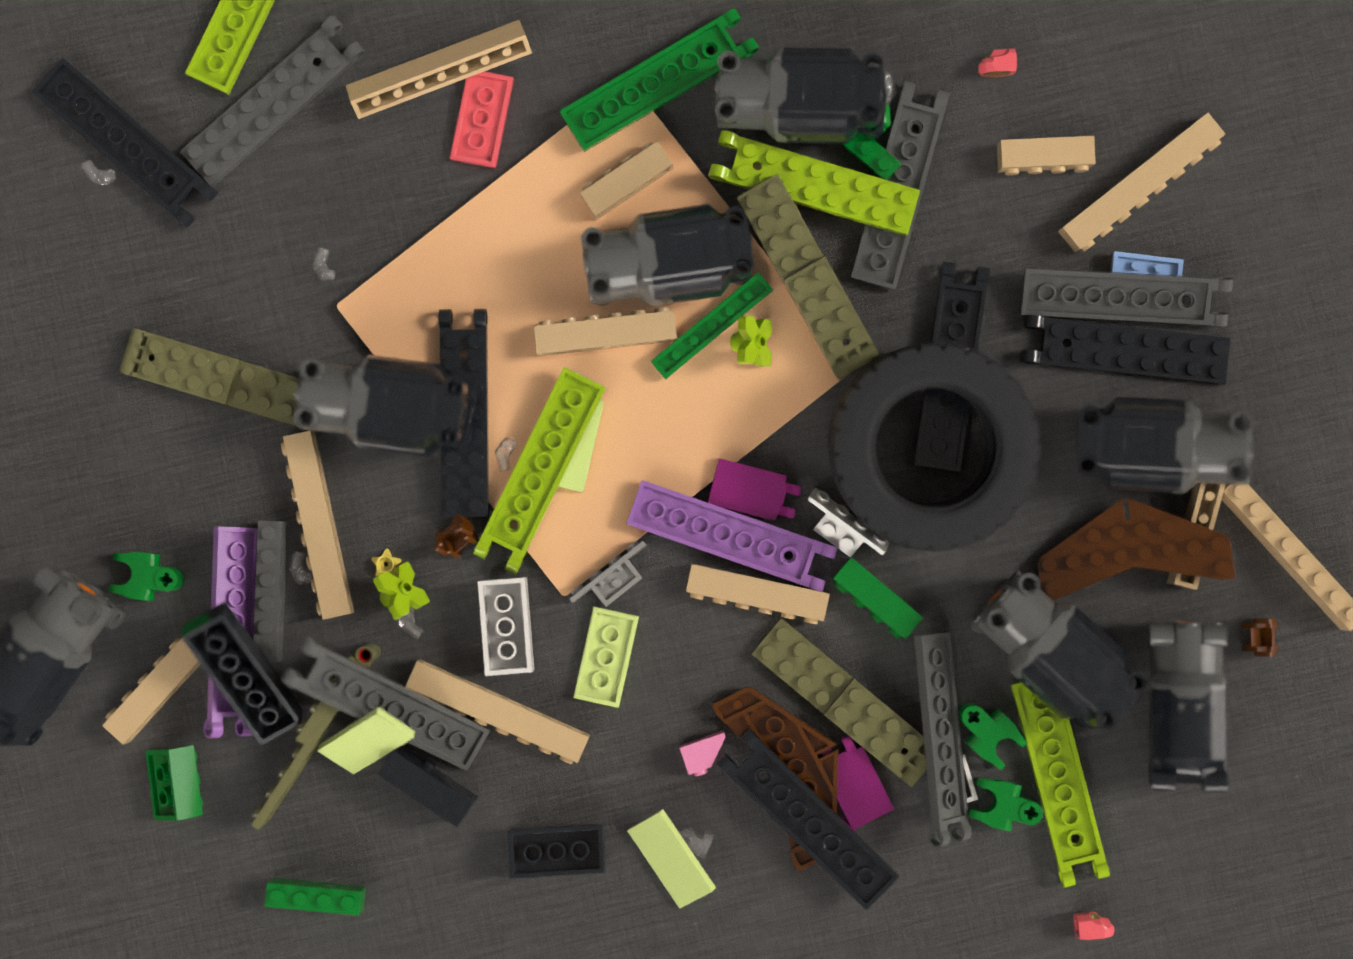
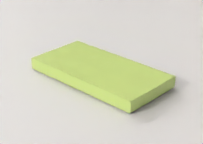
(577, 471)
(606, 657)
(366, 740)
(671, 859)

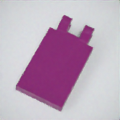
(751, 490)
(859, 786)

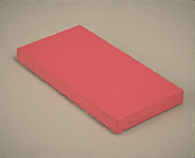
(482, 119)

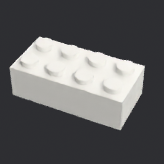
(506, 626)

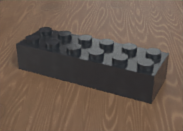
(242, 673)

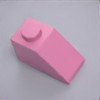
(701, 753)

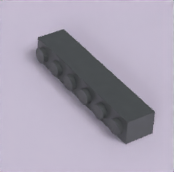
(270, 588)

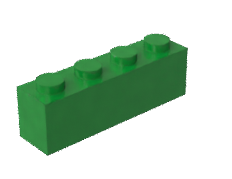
(877, 598)
(315, 896)

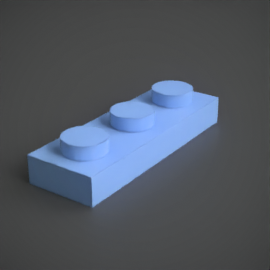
(1145, 264)

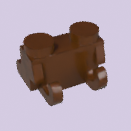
(455, 537)
(1261, 637)

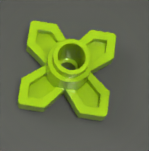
(751, 341)
(398, 592)

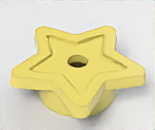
(386, 557)

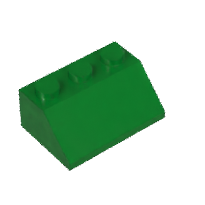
(174, 783)

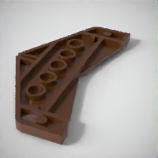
(1146, 541)
(791, 741)

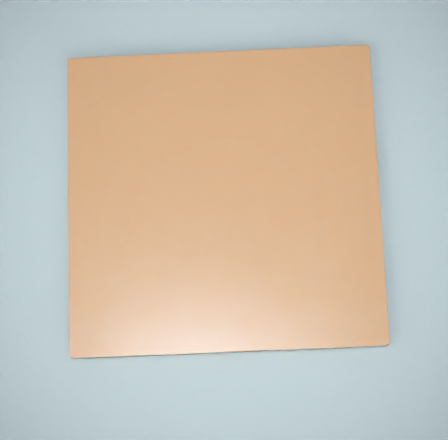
(524, 262)

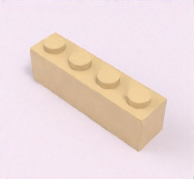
(1046, 154)
(626, 180)

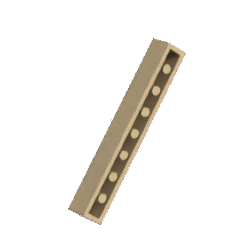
(438, 69)
(1142, 182)
(318, 525)
(1291, 554)
(498, 711)

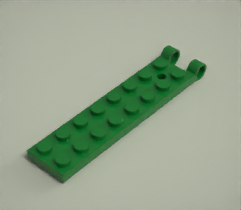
(653, 82)

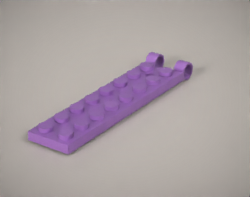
(727, 534)
(235, 584)

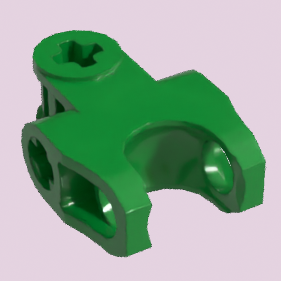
(146, 576)
(988, 731)
(1006, 805)

